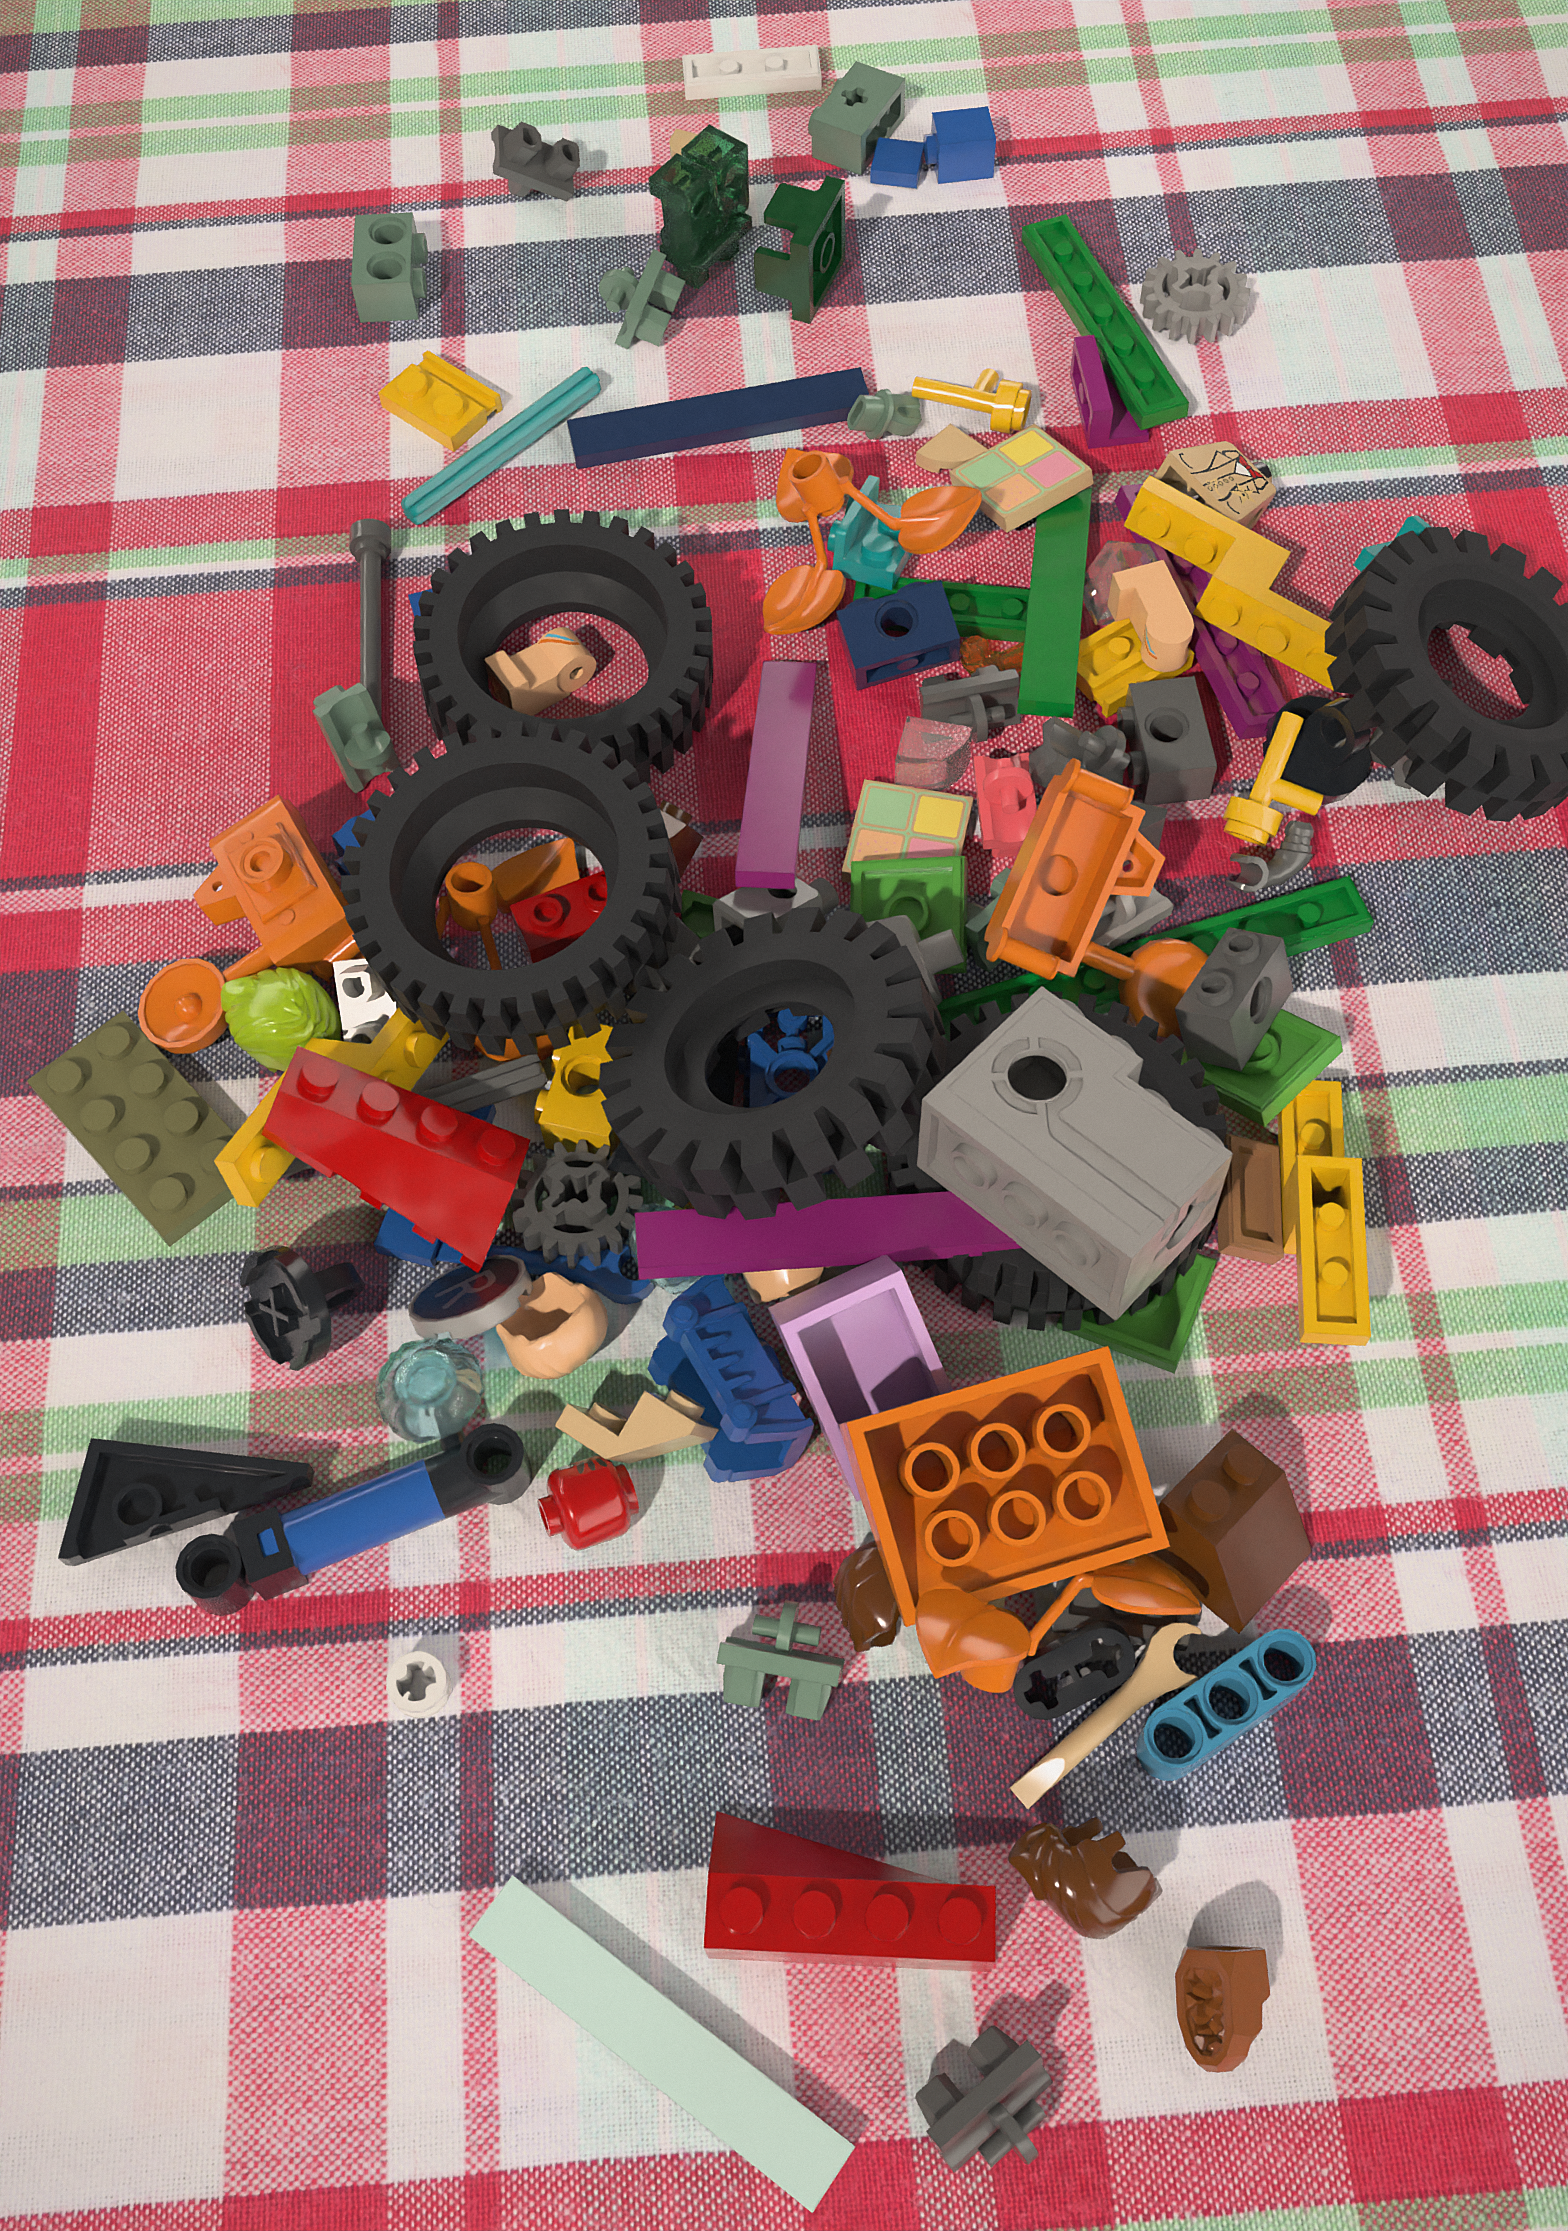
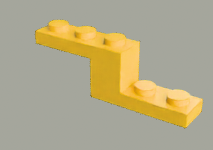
(1242, 578)
(396, 1055)
(1324, 1218)

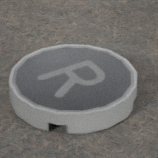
(470, 1301)

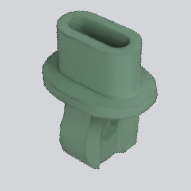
(883, 413)

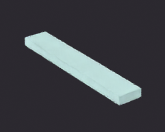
(663, 2043)

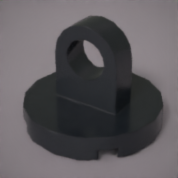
(1327, 751)
(294, 1305)

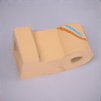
(1156, 612)
(540, 672)

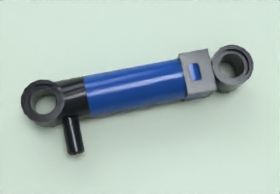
(281, 1549)

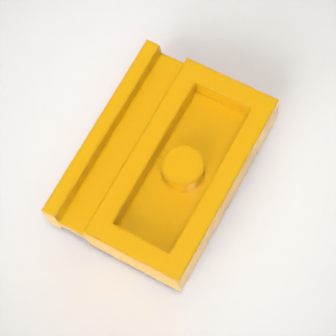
(440, 401)
(1112, 661)

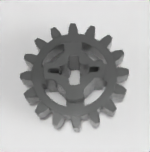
(577, 1203)

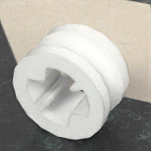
(401, 1675)

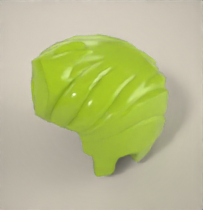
(277, 1013)

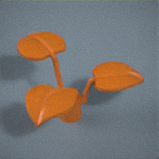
(816, 485)
(479, 893)
(991, 1641)

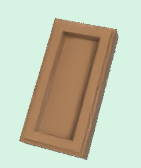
(1251, 1202)

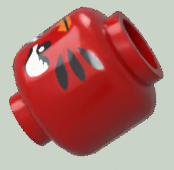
(588, 1502)

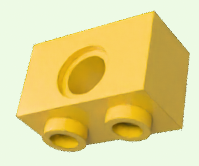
(573, 1116)

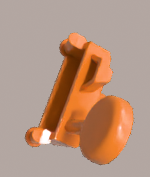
(1061, 888)
(292, 903)

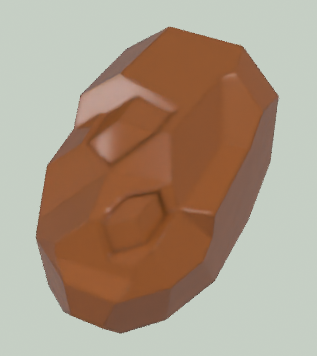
(1221, 2002)

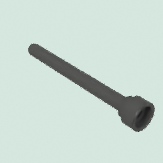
(370, 546)

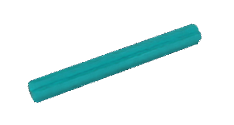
(500, 446)

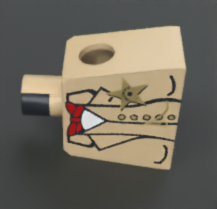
(1221, 480)

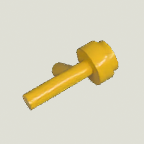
(1007, 406)
(1252, 818)

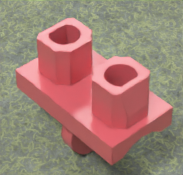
(1004, 802)

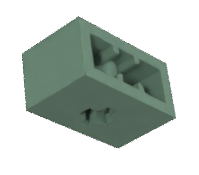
(854, 116)

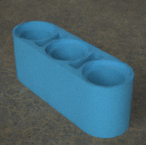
(1248, 1682)

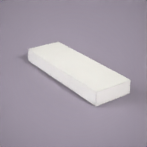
(752, 72)

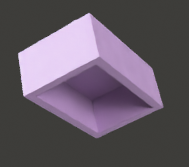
(859, 1349)

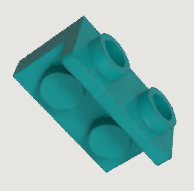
(864, 545)

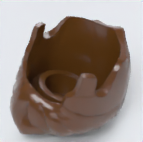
(866, 1599)
(1083, 1878)

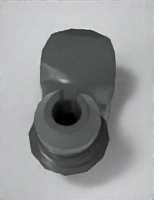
(1287, 861)

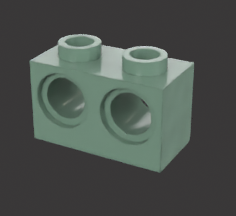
(387, 267)

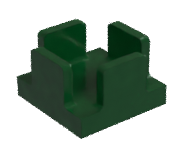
(815, 248)

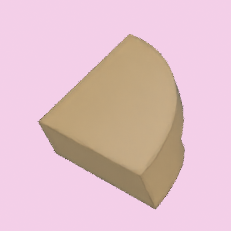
(948, 450)

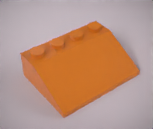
(1005, 1482)

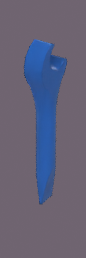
(602, 1278)

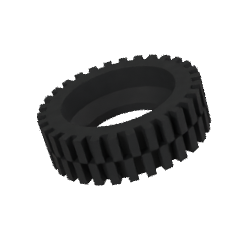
(569, 570)
(482, 793)
(1014, 1276)

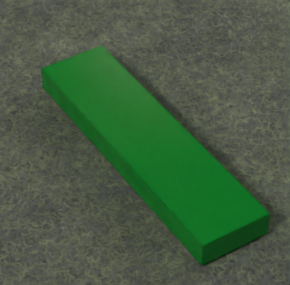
(976, 608)

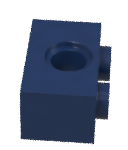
(883, 658)

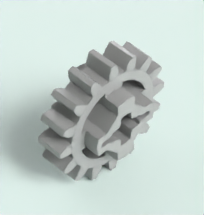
(1194, 296)

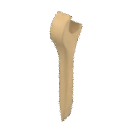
(1150, 1679)

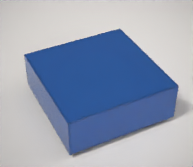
(897, 163)

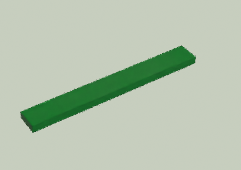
(1301, 918)

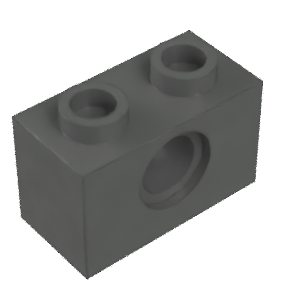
(1167, 741)
(1234, 998)

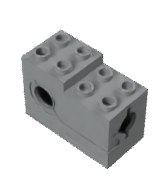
(1072, 1152)

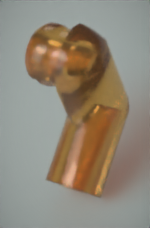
(977, 654)

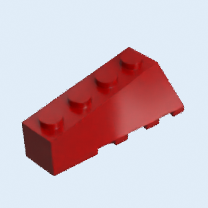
(400, 1150)
(823, 1905)

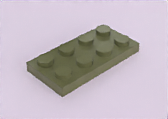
(140, 1125)

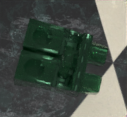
(703, 203)

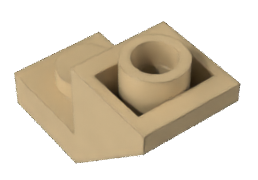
(653, 1429)

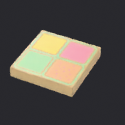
(1023, 477)
(906, 824)

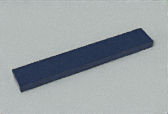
(715, 418)

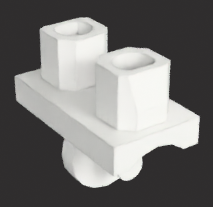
(361, 1000)

